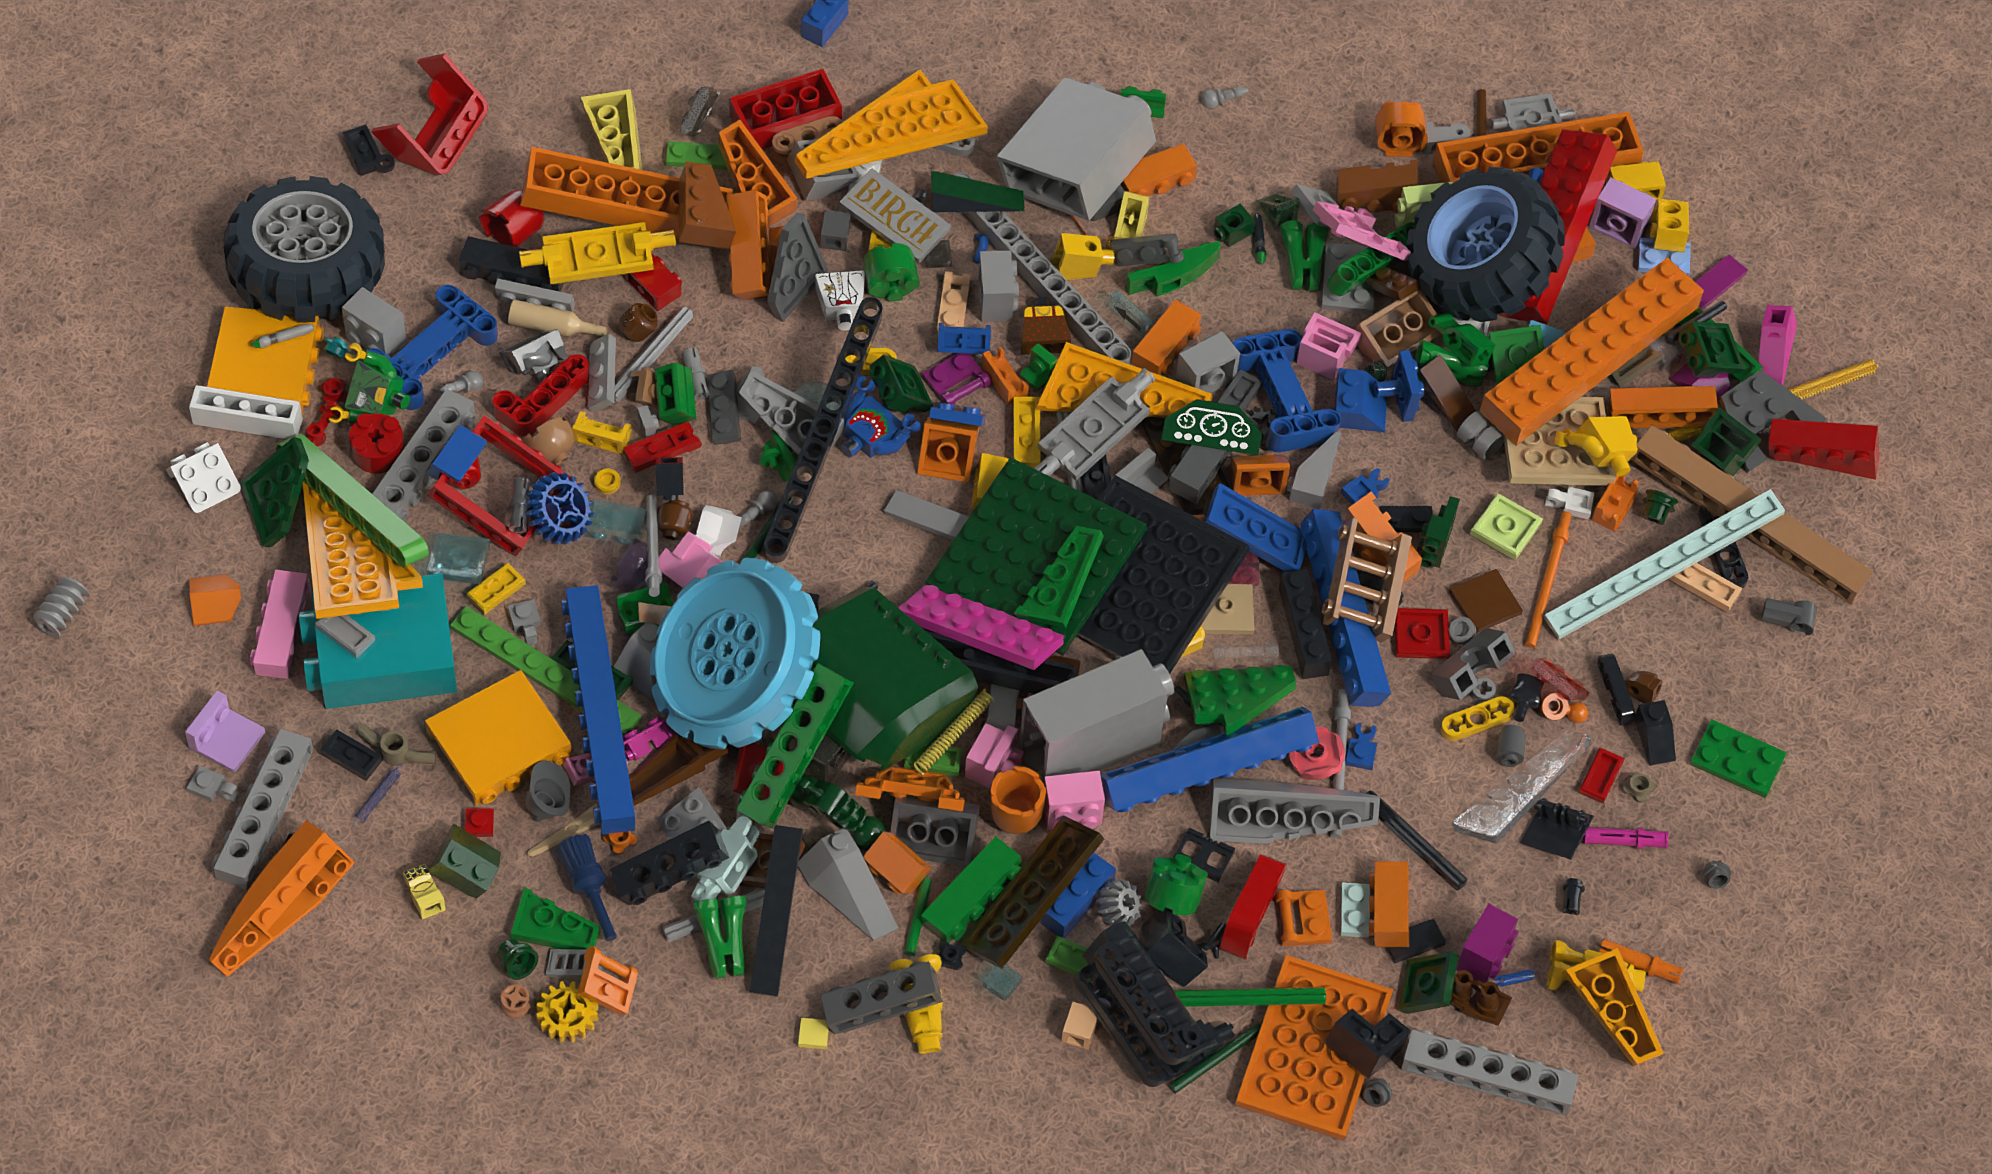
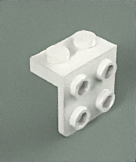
(204, 477)

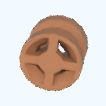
(515, 994)

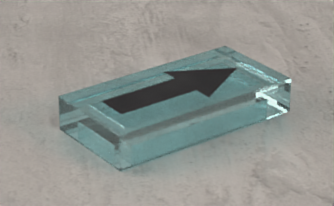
(1130, 313)

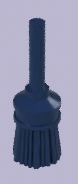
(585, 876)

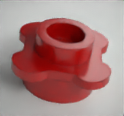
(331, 385)

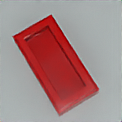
(1601, 775)

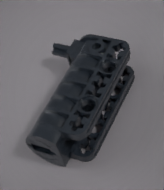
(1145, 1008)

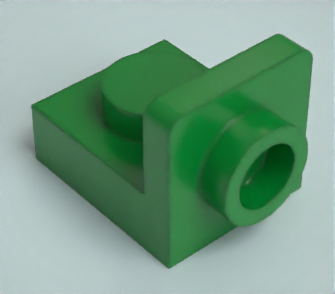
(1040, 367)

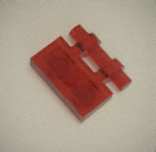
(1554, 673)

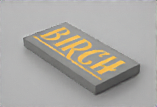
(894, 214)

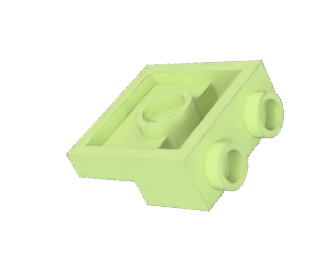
(1411, 201)

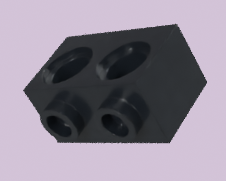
(669, 477)

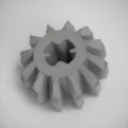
(1119, 902)

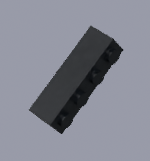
(500, 261)
(1305, 624)

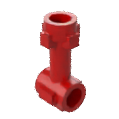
(315, 431)

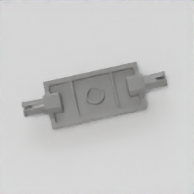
(1095, 426)

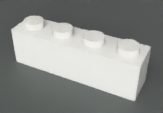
(245, 412)

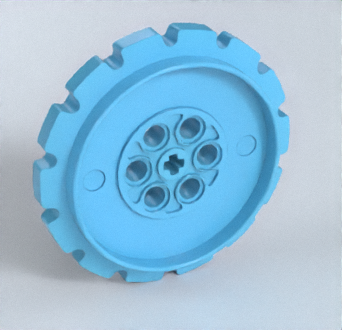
(734, 653)

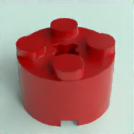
(376, 442)

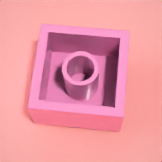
(1074, 796)

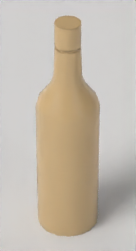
(548, 318)

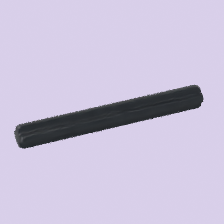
(1420, 845)

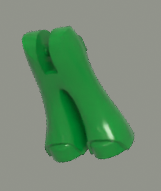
(1315, 240)
(1462, 372)
(732, 914)

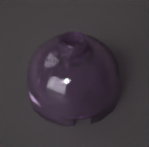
(632, 568)

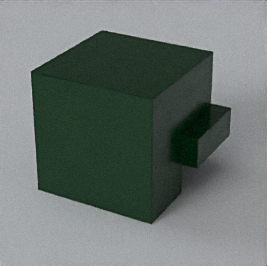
(1726, 442)

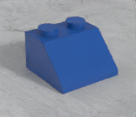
(1357, 401)

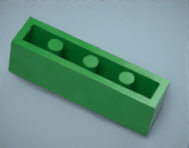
(972, 891)

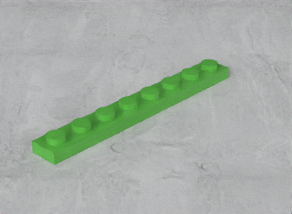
(529, 660)

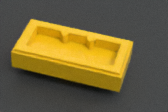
(496, 588)

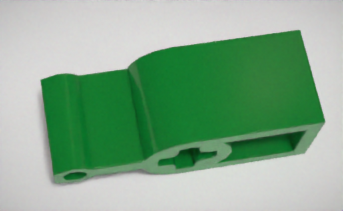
(1463, 340)

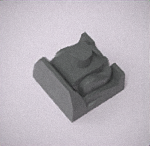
(535, 354)

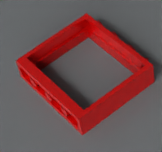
(475, 515)

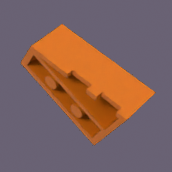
(1376, 524)

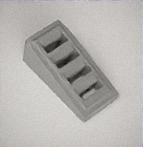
(564, 973)

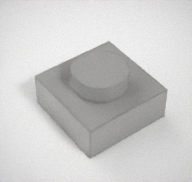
(647, 422)

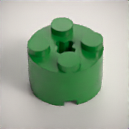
(891, 271)
(1175, 885)

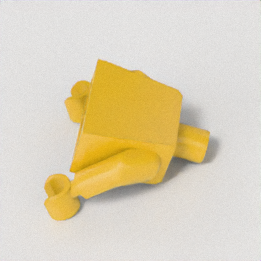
(1606, 441)

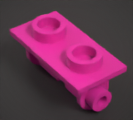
(637, 742)

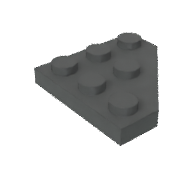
(795, 267)

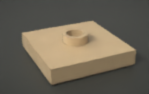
(1232, 612)

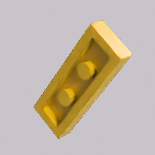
(1026, 430)

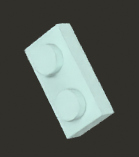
(1355, 909)

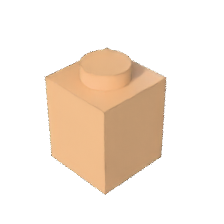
(1080, 1026)

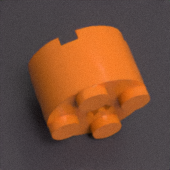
(1401, 128)

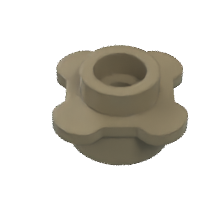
(1642, 780)

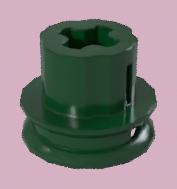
(1658, 506)
(520, 951)

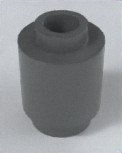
(1511, 745)

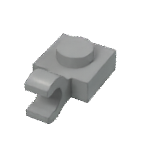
(525, 618)
(210, 784)

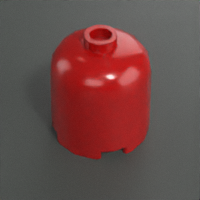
(509, 221)

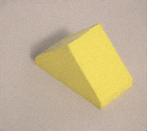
(1132, 215)

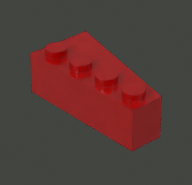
(1826, 445)

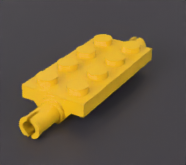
(597, 252)

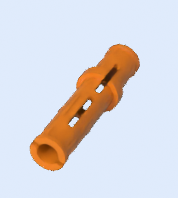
(1644, 962)

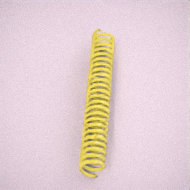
(954, 733)

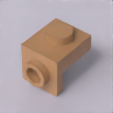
(646, 387)

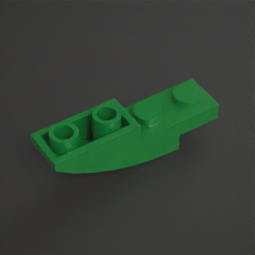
(1172, 276)

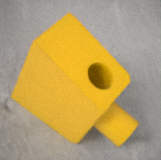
(1080, 256)

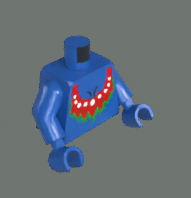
(872, 426)

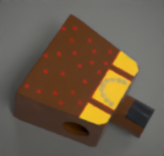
(1044, 326)

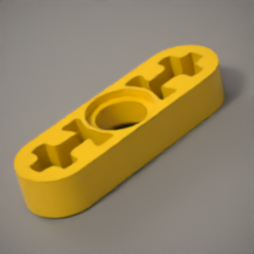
(1481, 709)

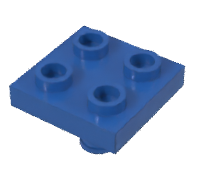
(1403, 385)

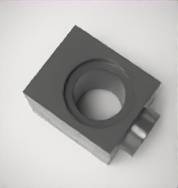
(835, 230)

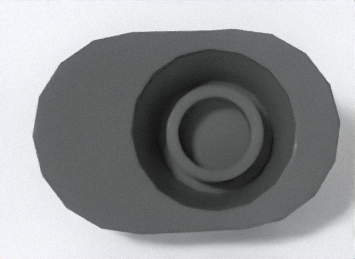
(548, 791)

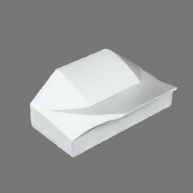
(718, 528)

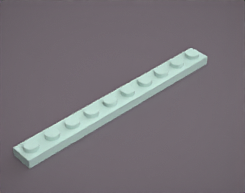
(1664, 564)

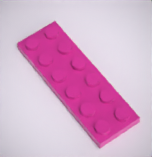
(982, 627)

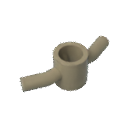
(395, 738)

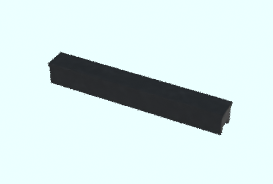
(1005, 673)

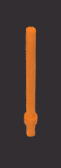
(1560, 537)

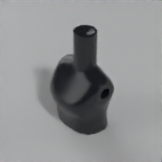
(1526, 694)

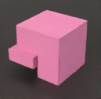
(1326, 345)
(688, 560)
(993, 753)

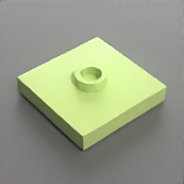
(1506, 526)

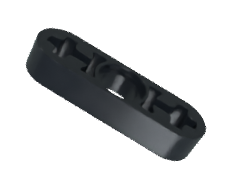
(1615, 683)

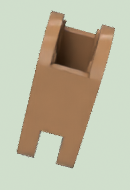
(785, 140)

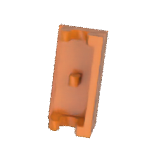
(1003, 376)
(1615, 503)

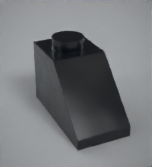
(1656, 732)

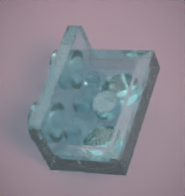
(616, 520)

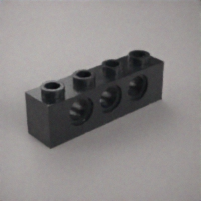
(629, 874)

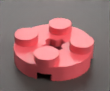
(1324, 766)

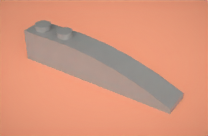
(1275, 810)

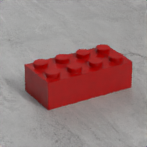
(785, 105)

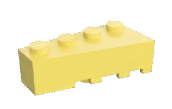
(615, 123)

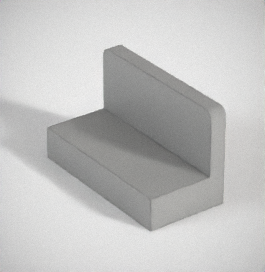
(1143, 472)

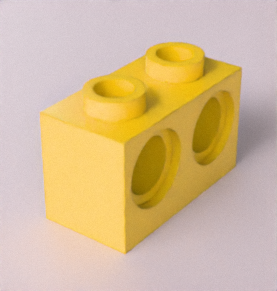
(1670, 225)

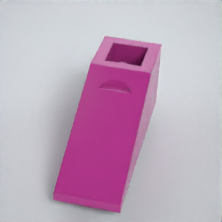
(1777, 340)

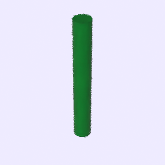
(916, 923)

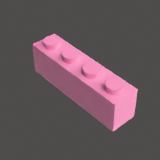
(280, 624)

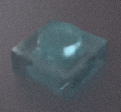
(1002, 982)

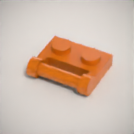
(1313, 917)
(605, 988)

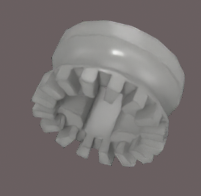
(1490, 688)

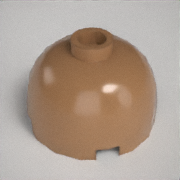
(553, 440)

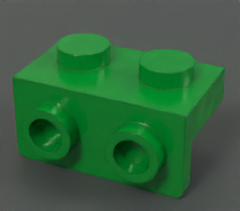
(628, 606)

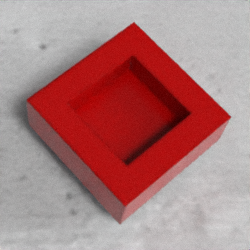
(480, 822)

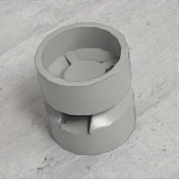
(1479, 433)

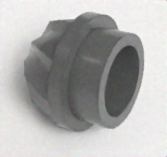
(1717, 874)
(1377, 1092)

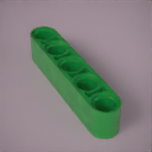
(1365, 264)

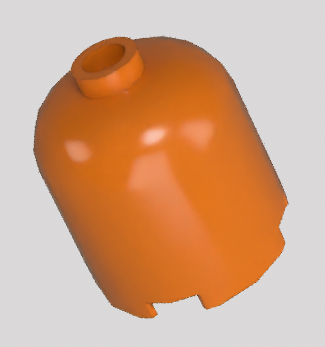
(1017, 800)

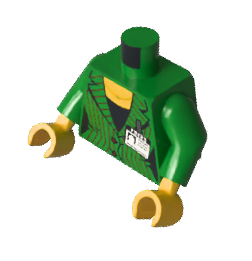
(373, 387)

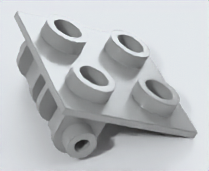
(688, 814)

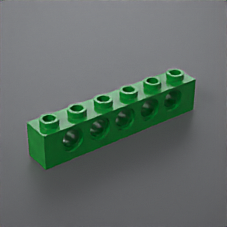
(796, 761)

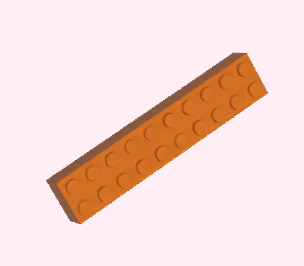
(1591, 351)

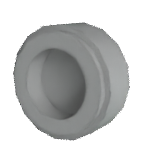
(1462, 630)

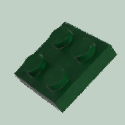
(1428, 982)

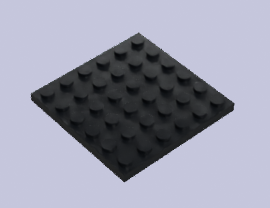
(1165, 581)

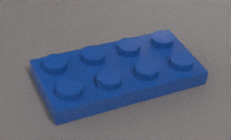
(1262, 530)

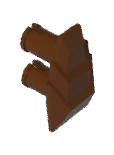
(1479, 998)

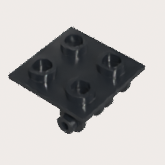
(1556, 828)

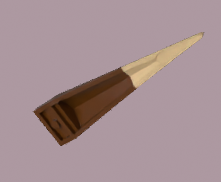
(667, 767)

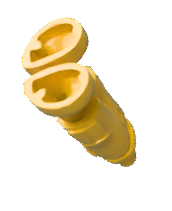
(1561, 954)
(924, 1023)

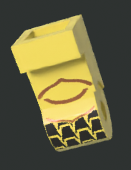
(424, 891)

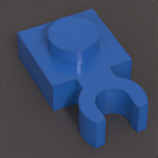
(1361, 486)
(1360, 750)

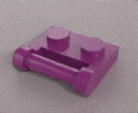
(953, 372)

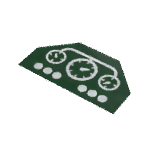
(1213, 426)

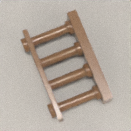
(1392, 574)

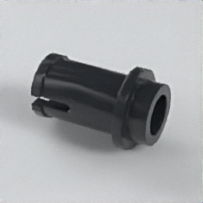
(1572, 896)

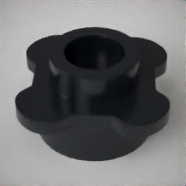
(957, 952)

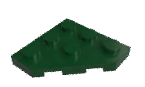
(275, 489)

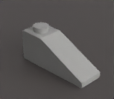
(1313, 474)

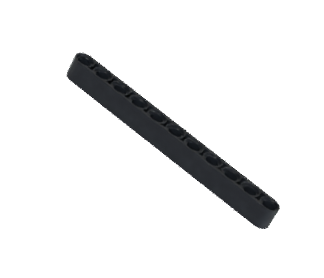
(821, 441)

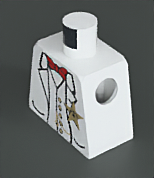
(840, 295)

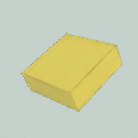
(813, 1033)

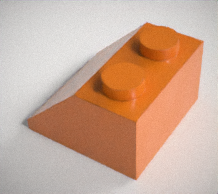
(948, 449)
(1259, 474)

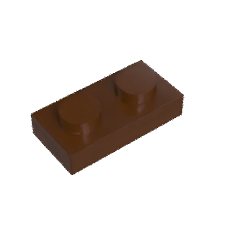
(1393, 283)

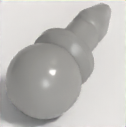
(1213, 98)
(470, 381)
(766, 502)

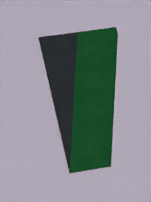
(963, 194)

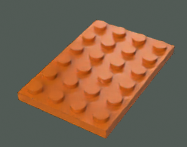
(1292, 1067)

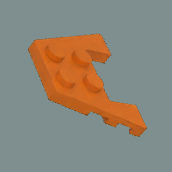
(907, 781)

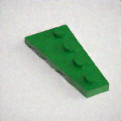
(1062, 581)

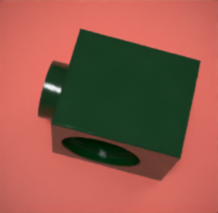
(1233, 225)

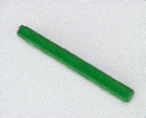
(1252, 996)

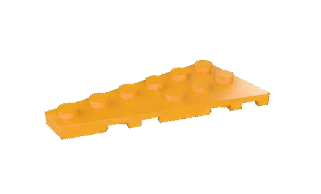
(1084, 371)

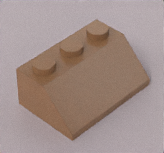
(1397, 329)

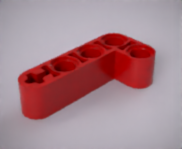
(570, 375)
(1252, 906)

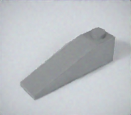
(784, 411)
(843, 878)

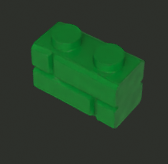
(675, 393)

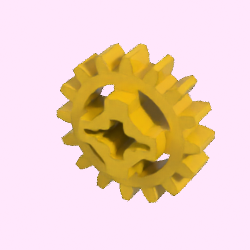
(556, 1005)

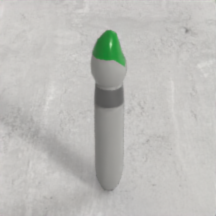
(265, 340)

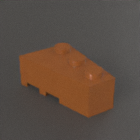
(1375, 188)
(702, 208)

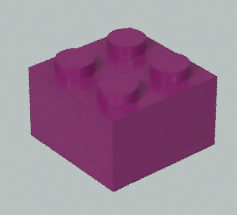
(1489, 944)

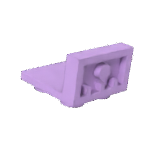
(223, 733)

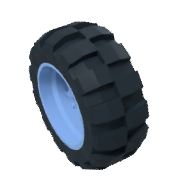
(1459, 251)

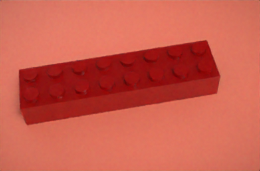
(1573, 184)

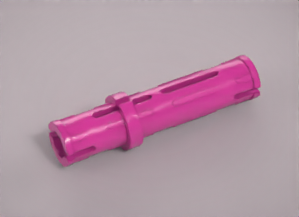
(1626, 837)

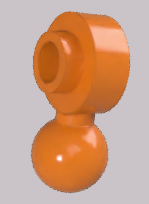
(1576, 712)

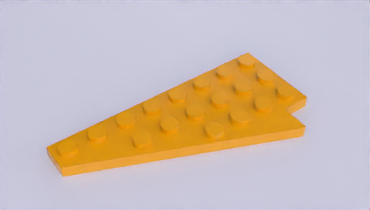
(897, 123)
(347, 567)

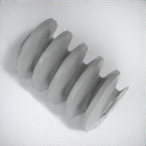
(58, 605)

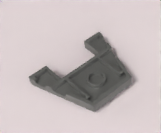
(1758, 402)

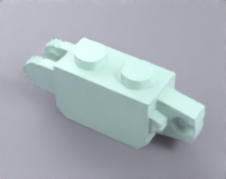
(730, 872)

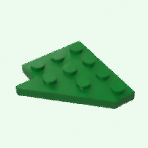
(1236, 694)

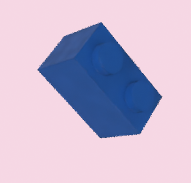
(823, 20)

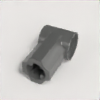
(1797, 616)

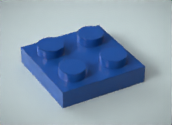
(968, 416)

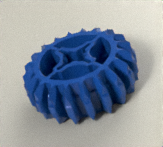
(549, 511)

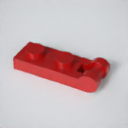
(661, 445)

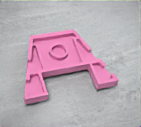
(1358, 227)

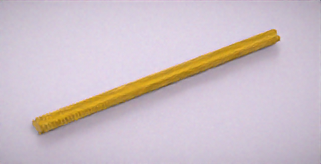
(1802, 390)

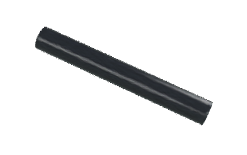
(1702, 317)

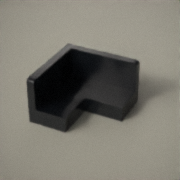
(1171, 947)
(1367, 1045)

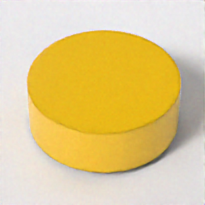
(607, 481)

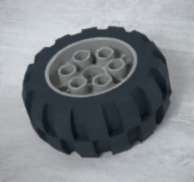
(283, 247)

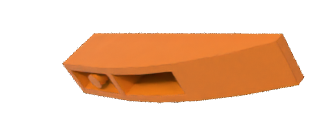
(281, 895)

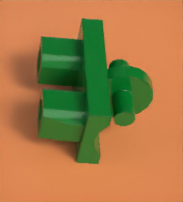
(1153, 98)
(778, 456)

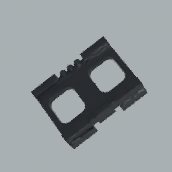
(1207, 847)

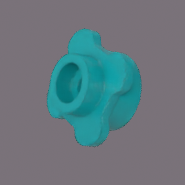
(336, 347)

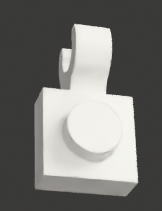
(1574, 501)

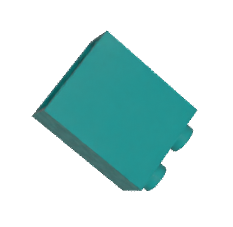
(404, 662)

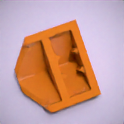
(214, 599)

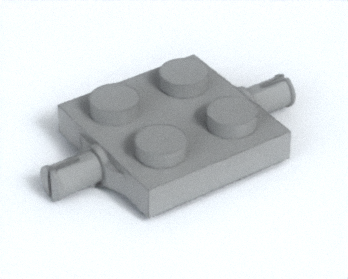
(1530, 112)

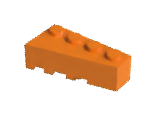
(754, 171)

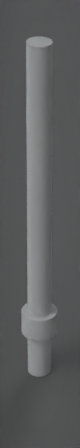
(653, 573)
(1342, 717)

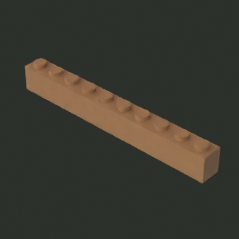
(1721, 493)

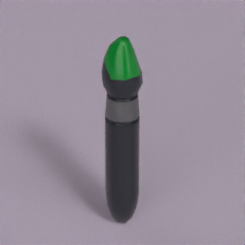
(1260, 251)

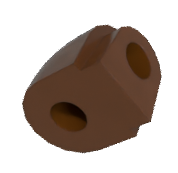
(1643, 686)

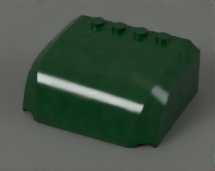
(902, 678)

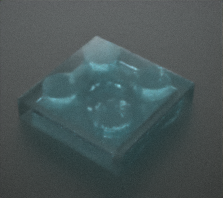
(459, 558)

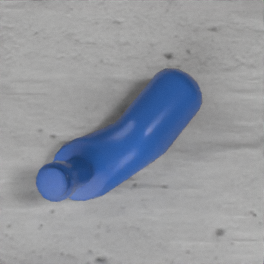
(983, 244)

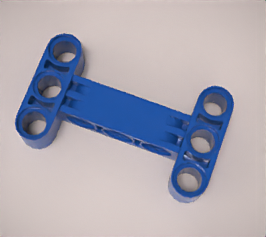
(441, 339)
(1296, 421)

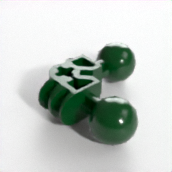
(839, 808)

